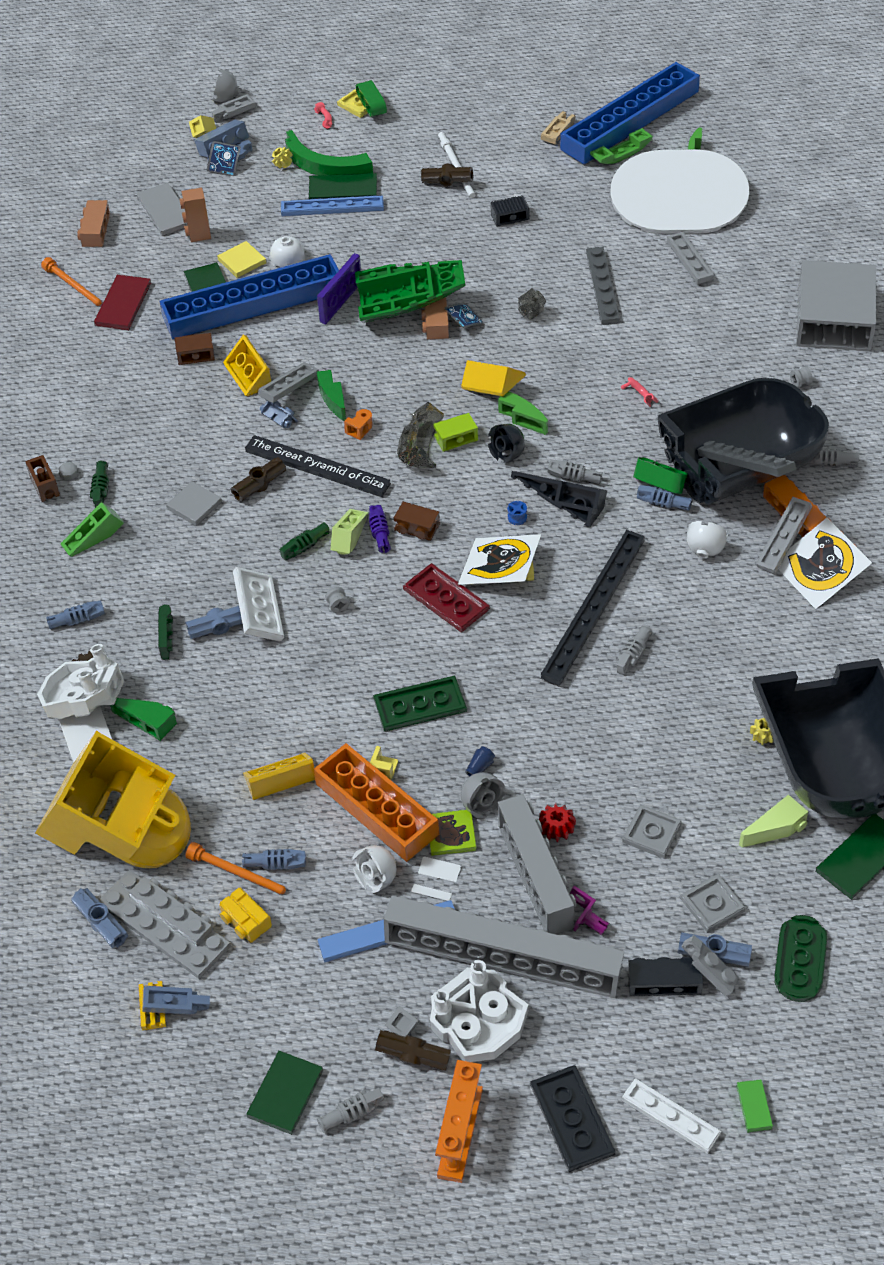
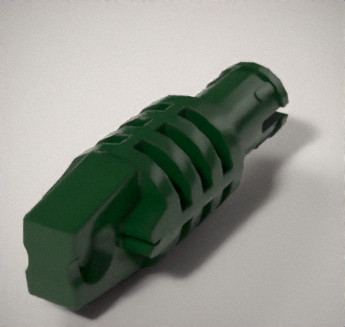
(99, 483)
(303, 541)

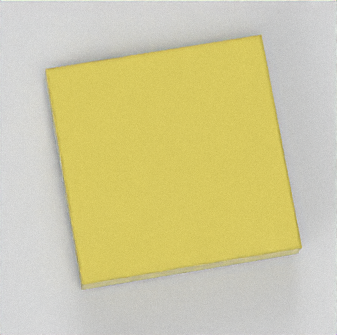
(352, 104)
(241, 259)

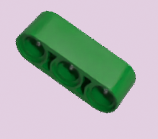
(371, 98)
(660, 475)

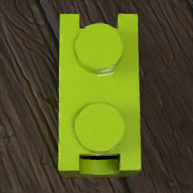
(456, 432)

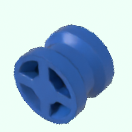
(517, 512)

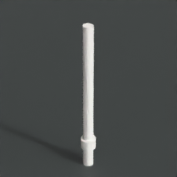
(447, 146)

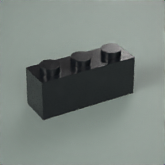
(664, 977)

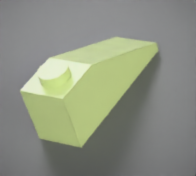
(347, 531)
(777, 823)

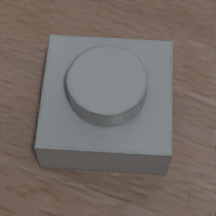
(401, 1022)

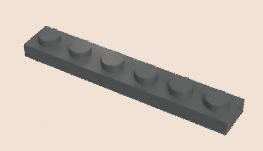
(602, 285)

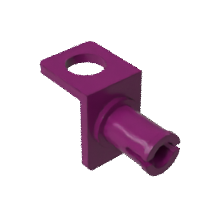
(588, 917)

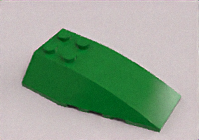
(402, 289)

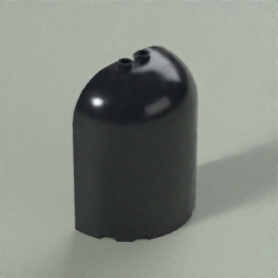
(754, 416)
(830, 736)

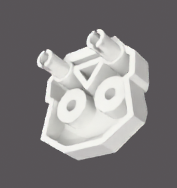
(81, 686)
(490, 1028)

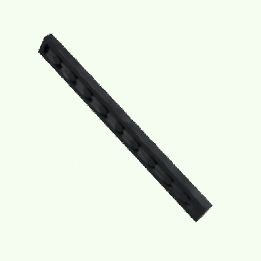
(592, 608)

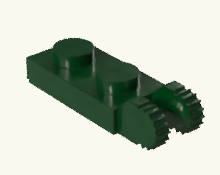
(165, 630)

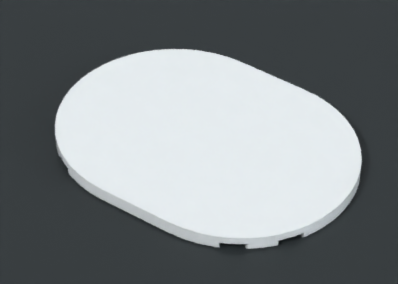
(679, 191)

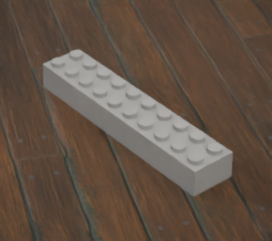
(503, 946)

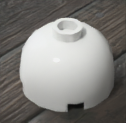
(286, 251)
(705, 539)
(372, 863)

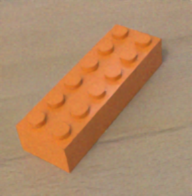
(376, 802)

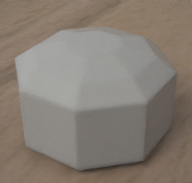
(68, 471)

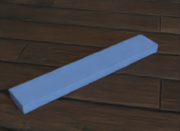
(332, 205)
(357, 939)

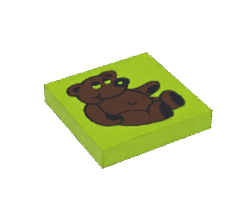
(455, 833)

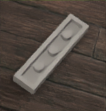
(690, 258)
(288, 382)
(784, 535)

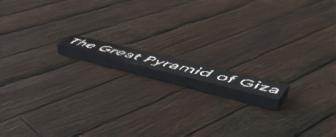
(318, 466)

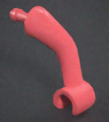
(320, 107)
(648, 397)

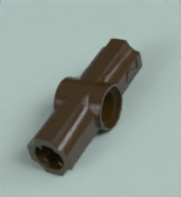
(447, 174)
(258, 479)
(413, 1050)

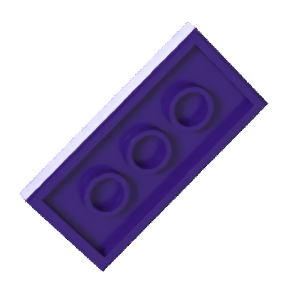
(338, 289)

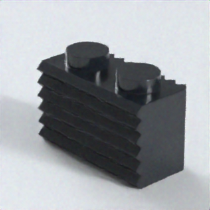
(510, 210)

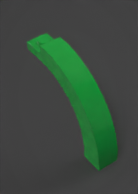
(323, 164)

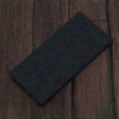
(572, 1118)

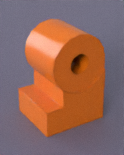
(359, 425)

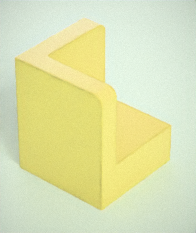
(201, 125)
(384, 764)

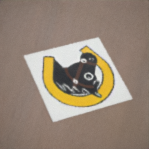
(499, 559)
(822, 563)

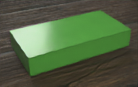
(754, 1106)

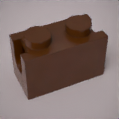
(194, 348)
(44, 480)
(416, 521)

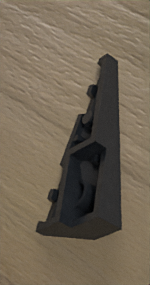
(578, 500)

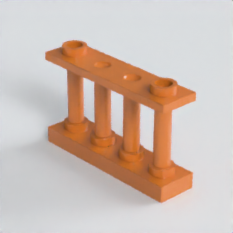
(459, 1121)

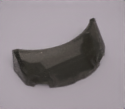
(417, 437)

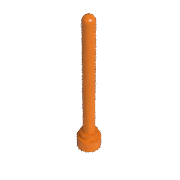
(50, 265)
(197, 852)

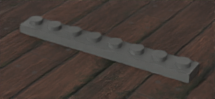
(746, 459)

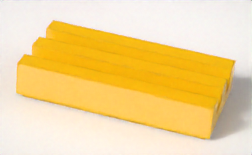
(153, 1025)

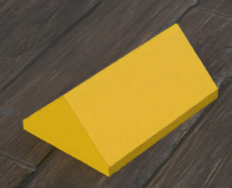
(247, 367)
(490, 378)
(280, 775)

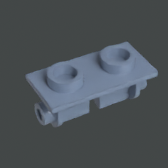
(284, 415)

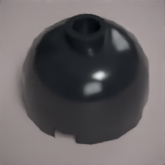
(505, 438)

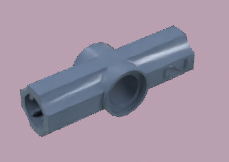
(216, 622)
(107, 925)
(728, 951)

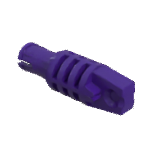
(379, 527)

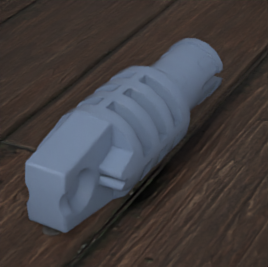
(667, 498)
(76, 614)
(275, 859)

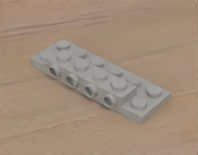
(166, 922)

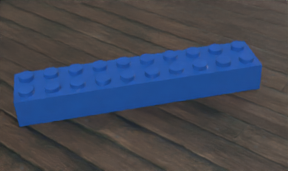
(630, 112)
(247, 297)

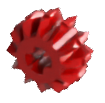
(557, 822)

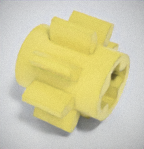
(282, 157)
(761, 732)

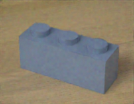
(229, 133)

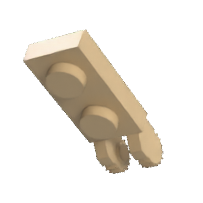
(559, 124)

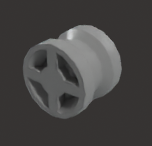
(801, 376)
(337, 599)

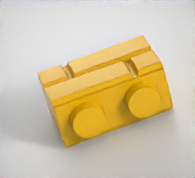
(244, 915)

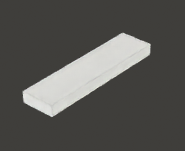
(671, 1116)

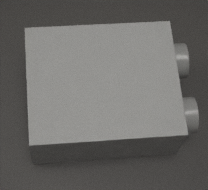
(836, 305)

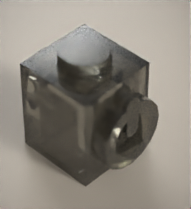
(531, 304)

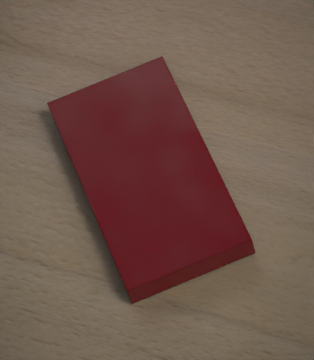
(122, 302)
(446, 597)

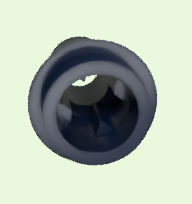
(480, 761)

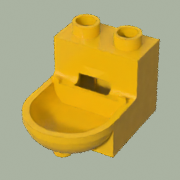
(147, 822)

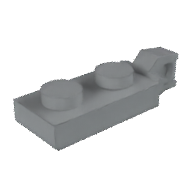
(233, 108)
(710, 965)

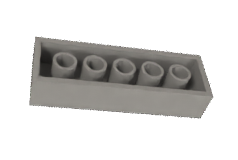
(536, 865)

